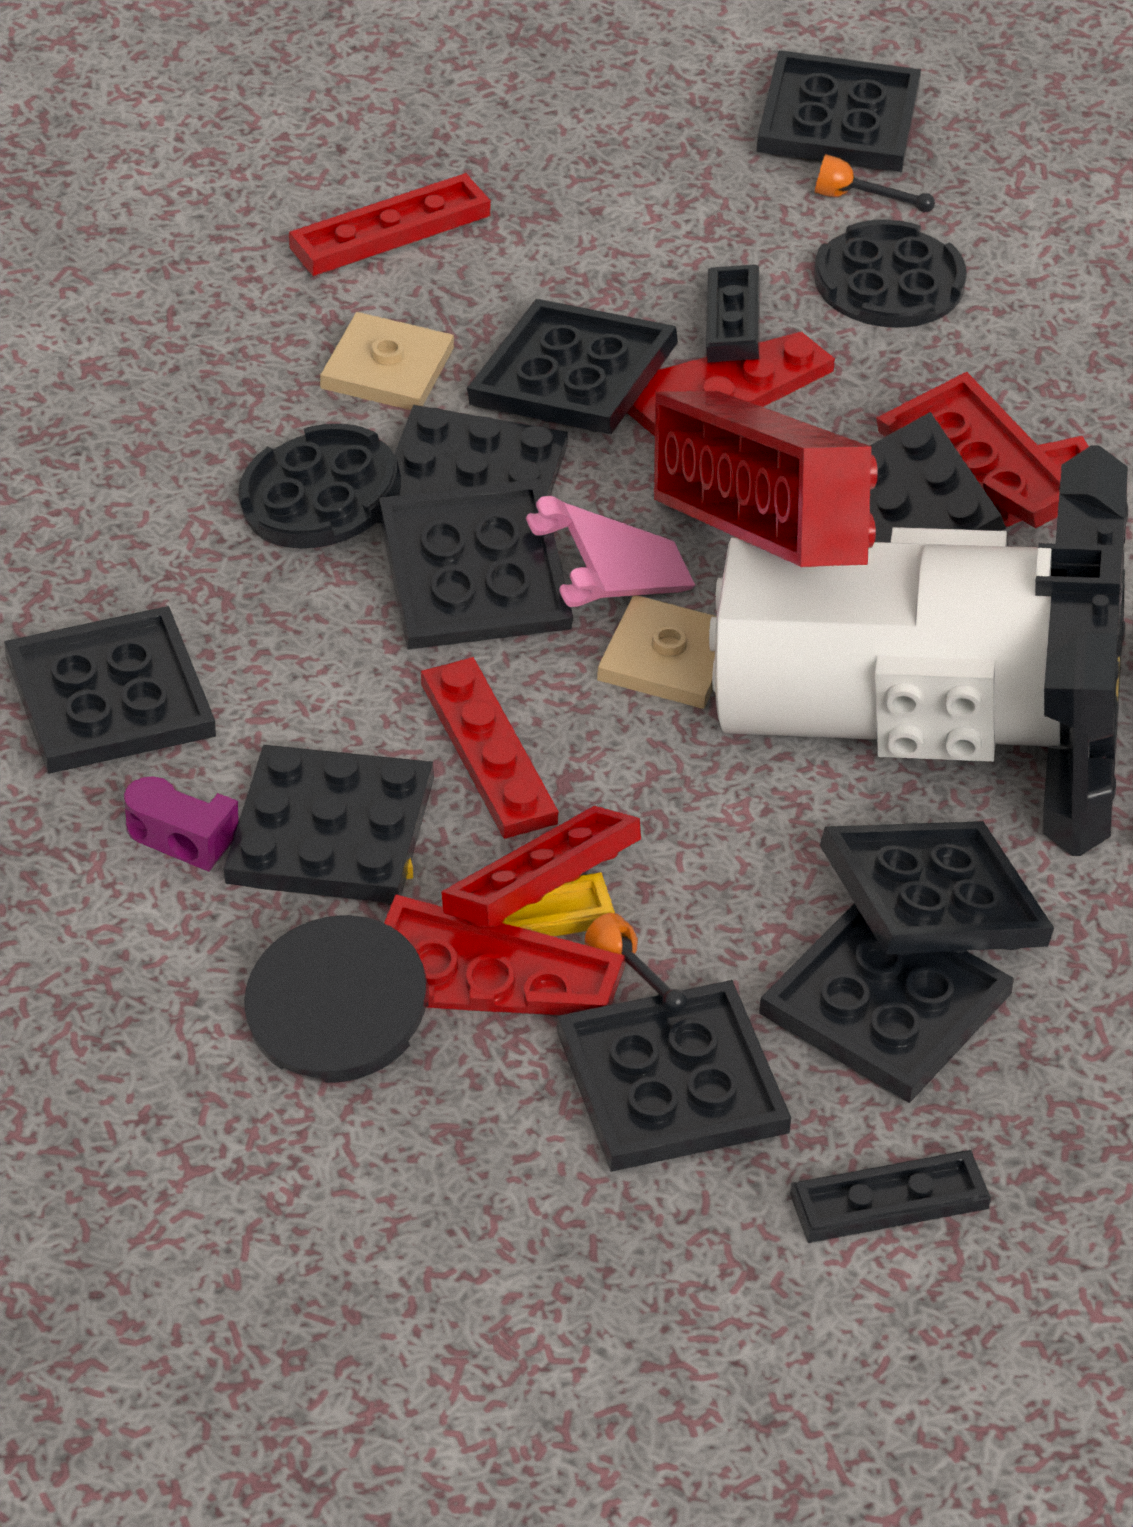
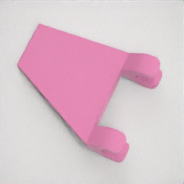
(616, 555)

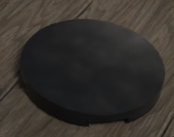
(890, 274)
(319, 486)
(336, 998)

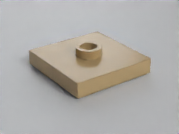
(387, 361)
(661, 652)

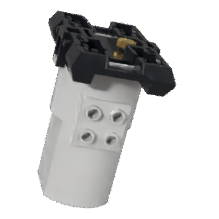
(947, 646)

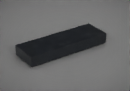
(733, 313)
(889, 1196)

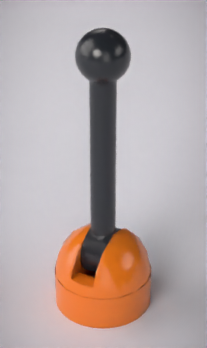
(837, 179)
(616, 935)

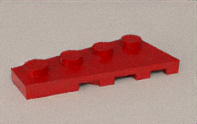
(781, 369)
(991, 443)
(504, 964)

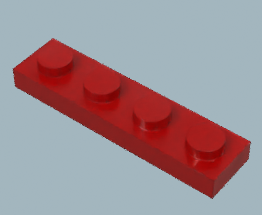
(389, 224)
(489, 748)
(540, 866)

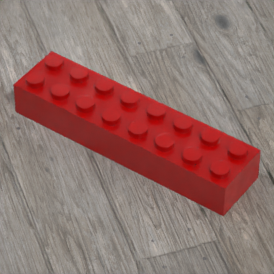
(765, 477)

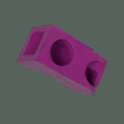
(180, 823)

